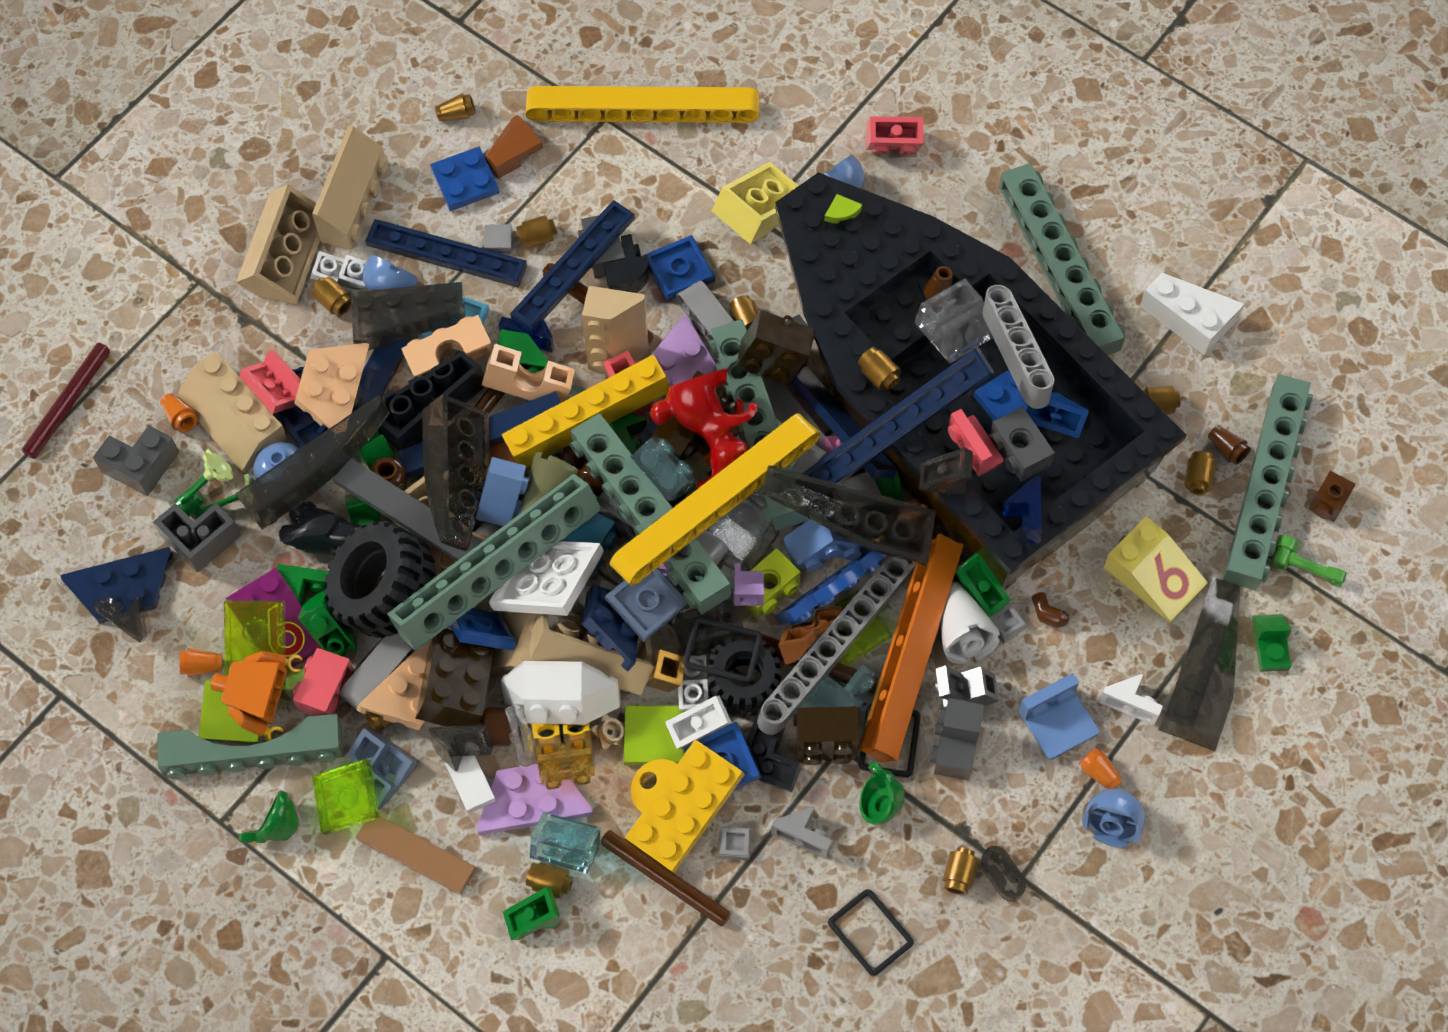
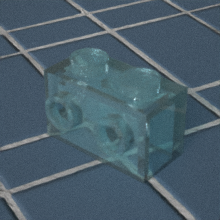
(664, 468)
(565, 842)

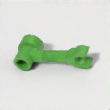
(1286, 552)

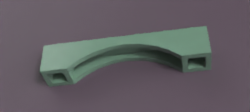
(312, 739)

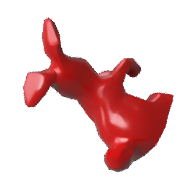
(700, 410)

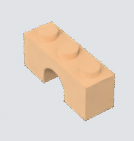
(465, 336)
(507, 375)

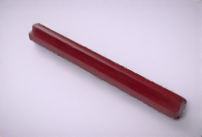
(65, 400)

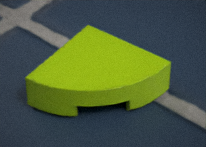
(842, 209)

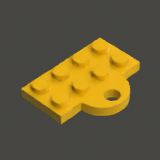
(680, 802)

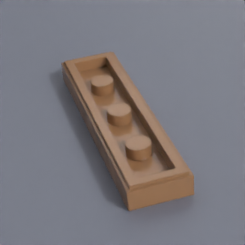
(416, 854)

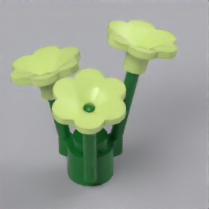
(192, 499)

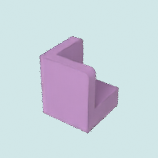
(748, 587)

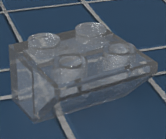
(954, 321)
(745, 535)

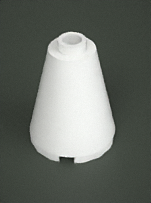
(966, 627)

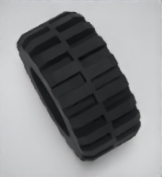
(360, 564)

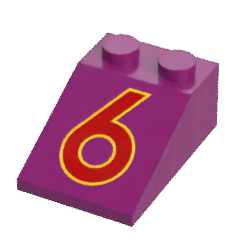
(274, 588)

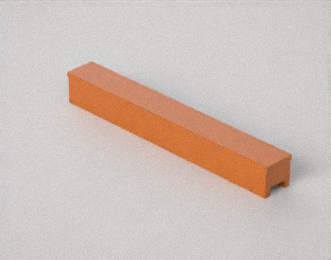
(910, 651)

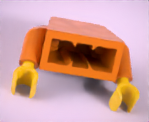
(255, 689)

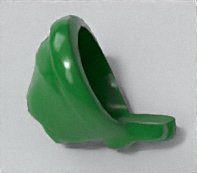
(881, 796)
(279, 823)

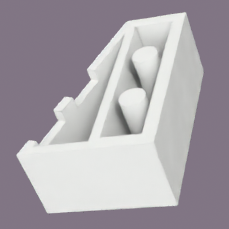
(1191, 311)

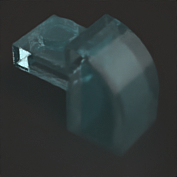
(834, 694)

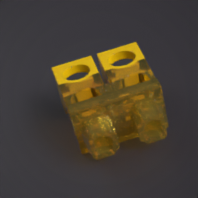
(565, 760)

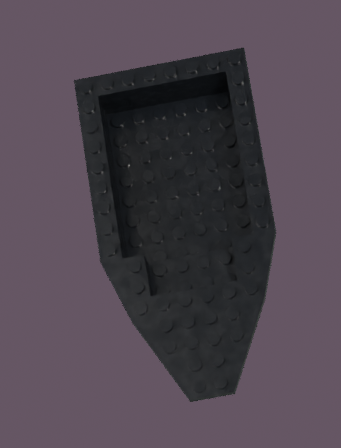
(863, 291)

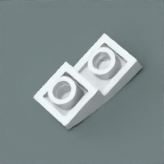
(346, 271)
(694, 685)
(471, 784)

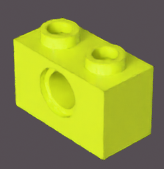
(781, 573)

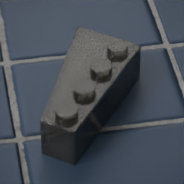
(405, 312)

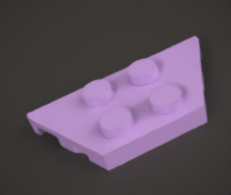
(683, 354)
(523, 799)

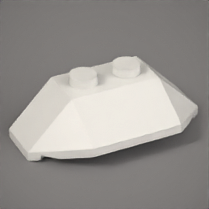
(560, 692)

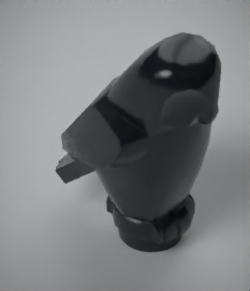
(315, 530)

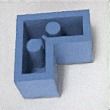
(502, 492)
(814, 544)

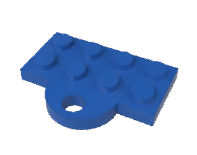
(826, 590)

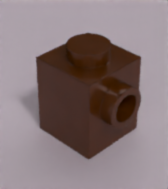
(1332, 496)

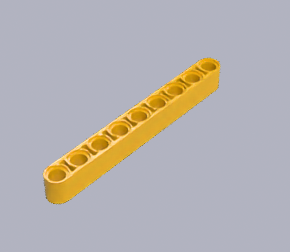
(642, 104)
(713, 500)

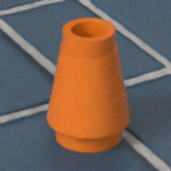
(178, 413)
(199, 662)
(1100, 769)

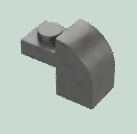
(971, 686)

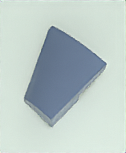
(388, 763)

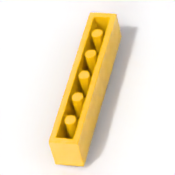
(610, 398)

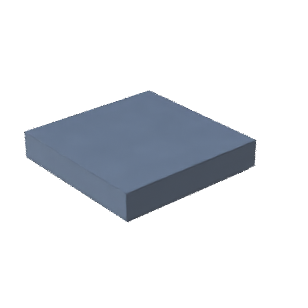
(647, 604)

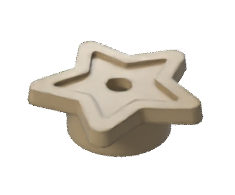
(616, 728)

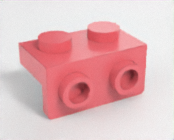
(272, 382)
(970, 434)

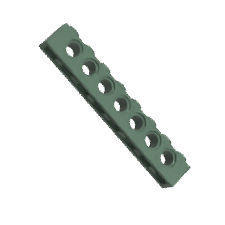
(1023, 181)
(726, 342)
(598, 434)
(494, 562)
(1240, 568)

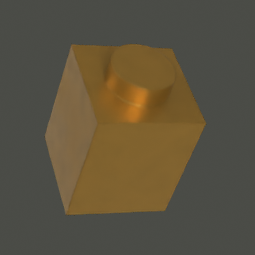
(667, 671)

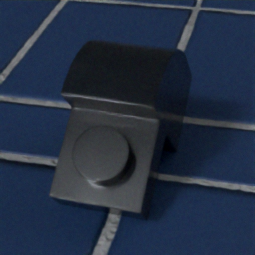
(630, 273)

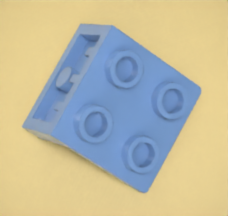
(1058, 717)

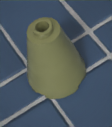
(546, 476)

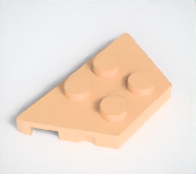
(331, 382)
(399, 693)

